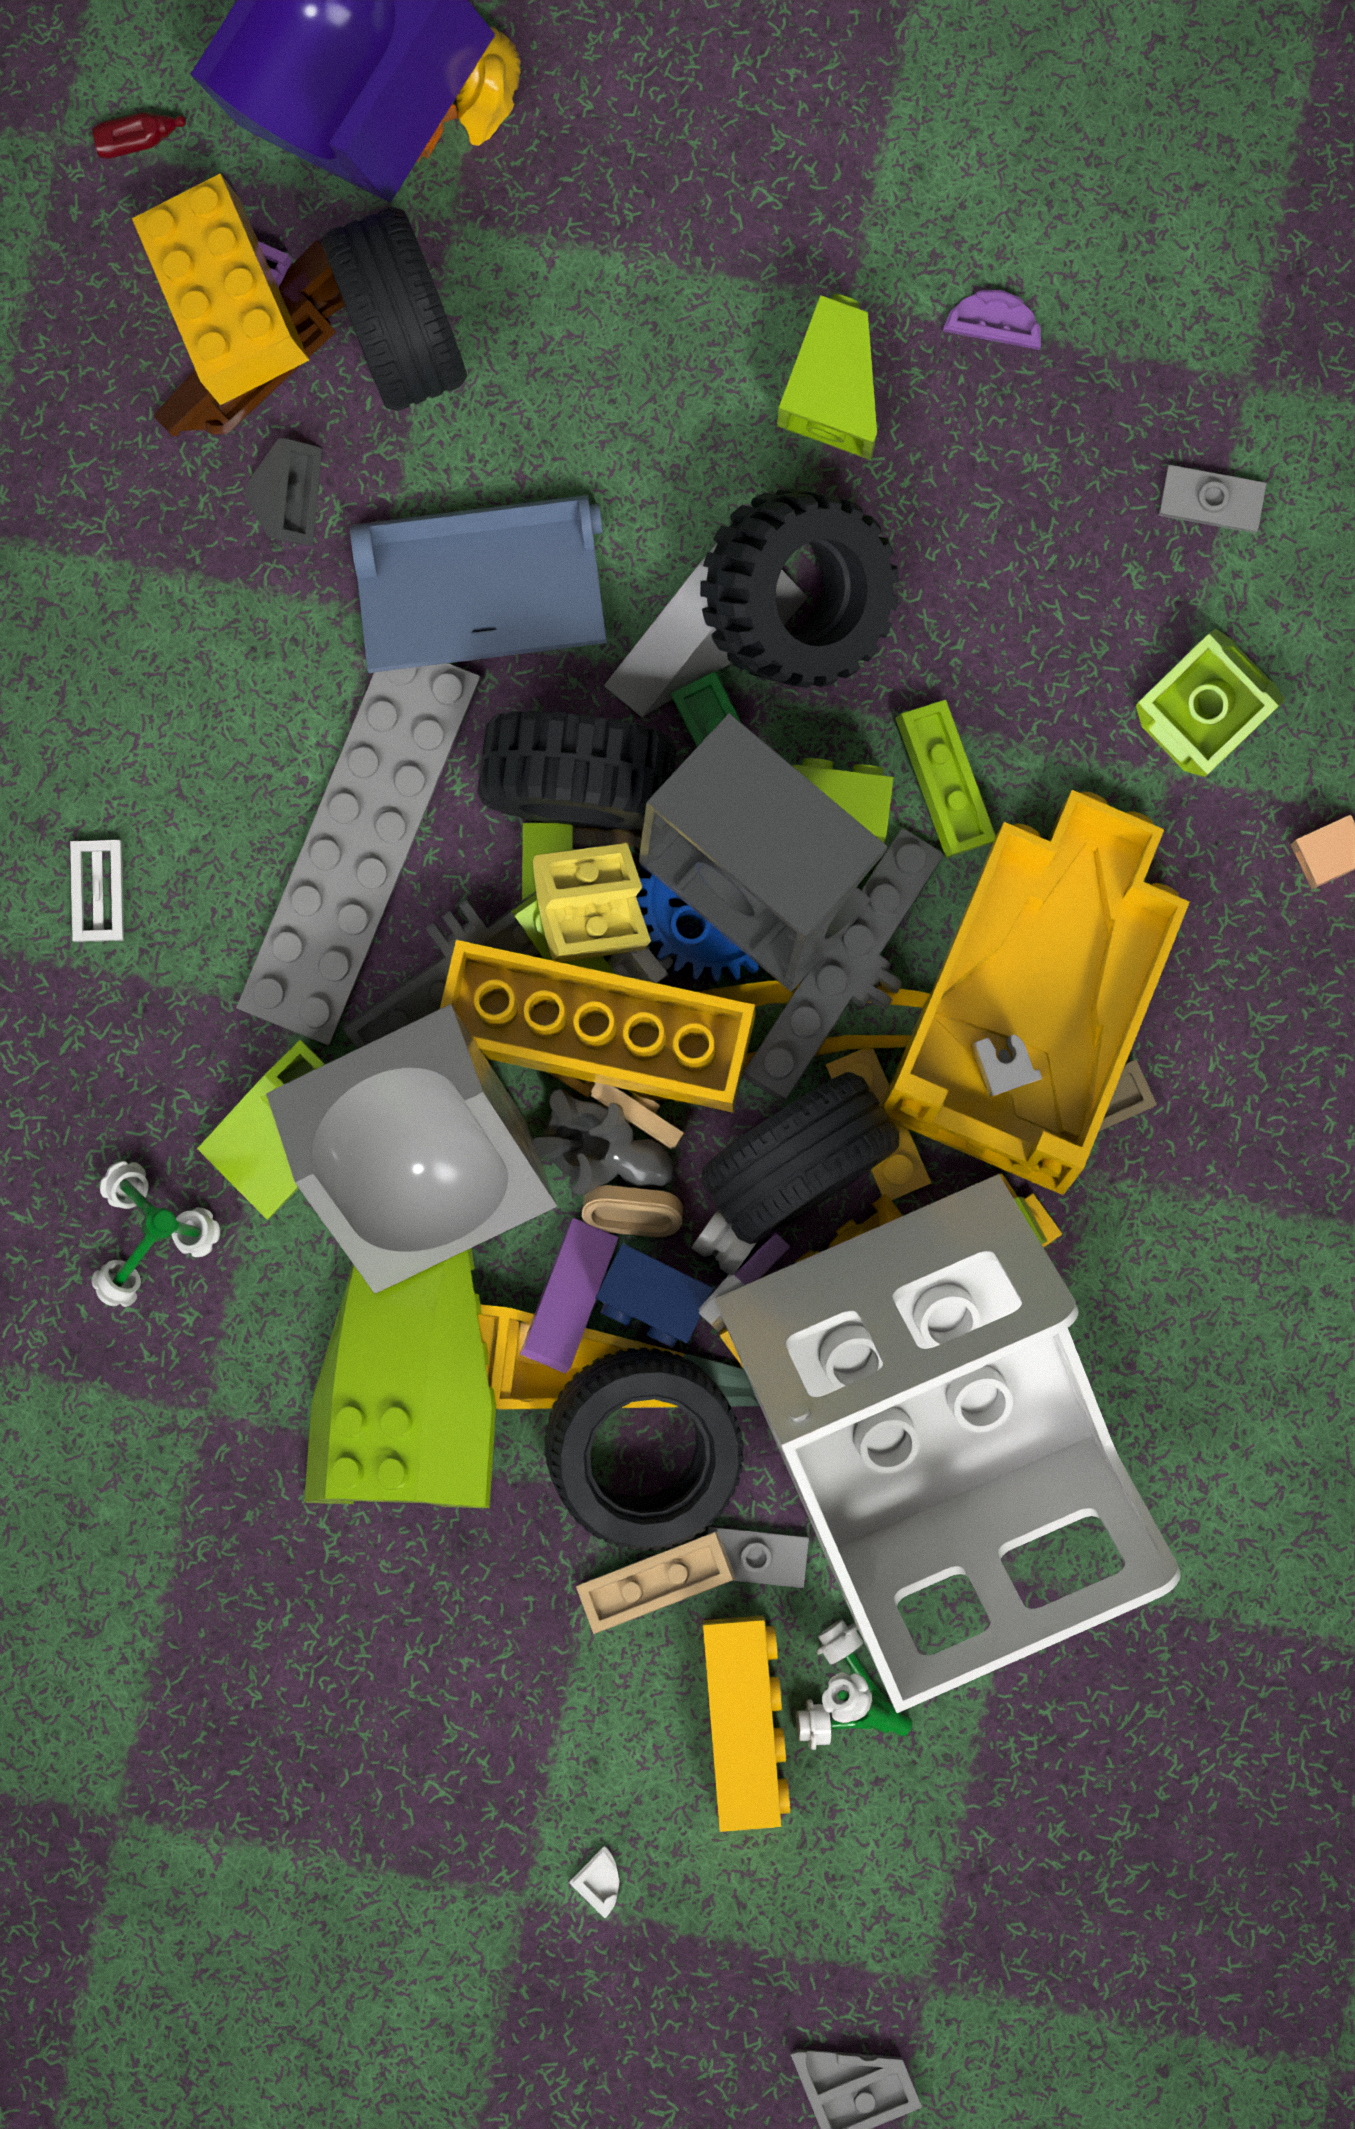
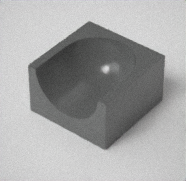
(759, 851)

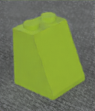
(833, 380)

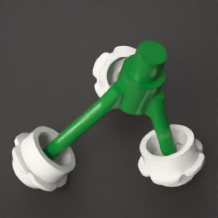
(191, 1232)
(850, 1698)

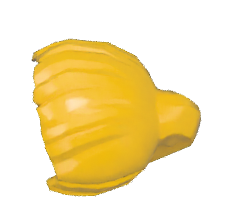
(489, 89)

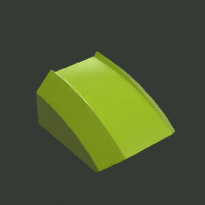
(1208, 704)

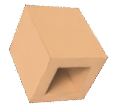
(1327, 852)

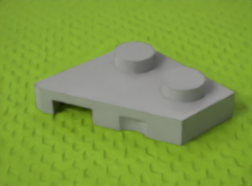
(855, 2088)

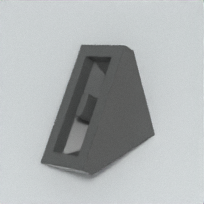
(286, 491)

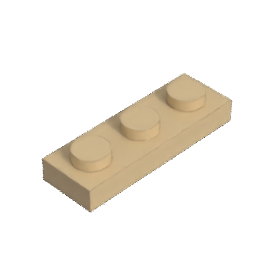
(656, 1582)

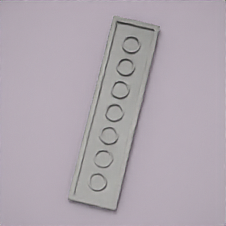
(357, 848)

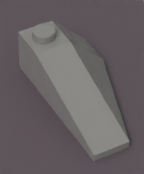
(681, 646)

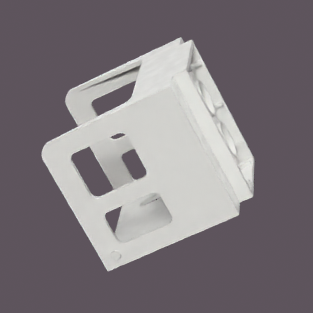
(939, 1426)

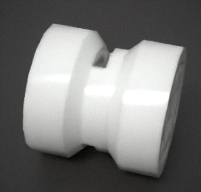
(721, 1242)

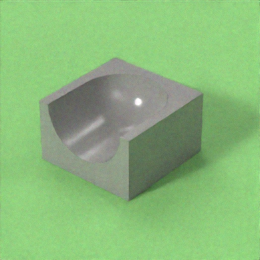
(410, 1149)

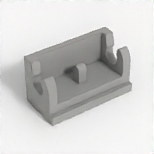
(1010, 1071)

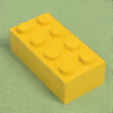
(220, 289)
(742, 1723)

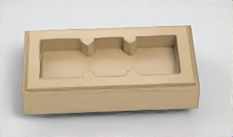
(640, 1113)

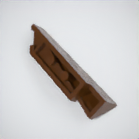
(308, 296)

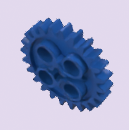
(706, 953)

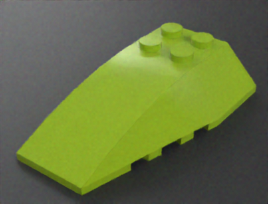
(405, 1395)

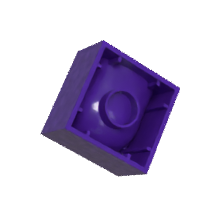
(345, 78)

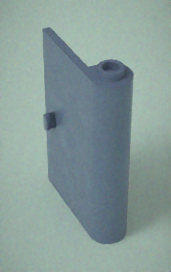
(499, 568)

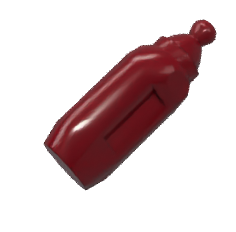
(133, 133)

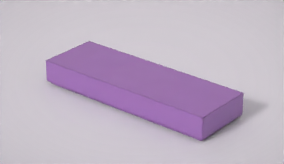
(569, 1295)

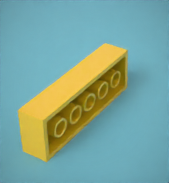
(601, 1025)

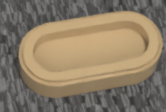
(632, 1211)

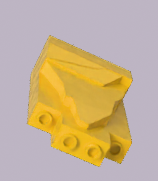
(1066, 958)

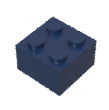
(654, 1295)

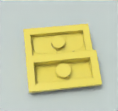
(590, 902)

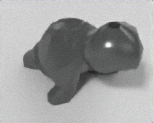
(599, 1145)

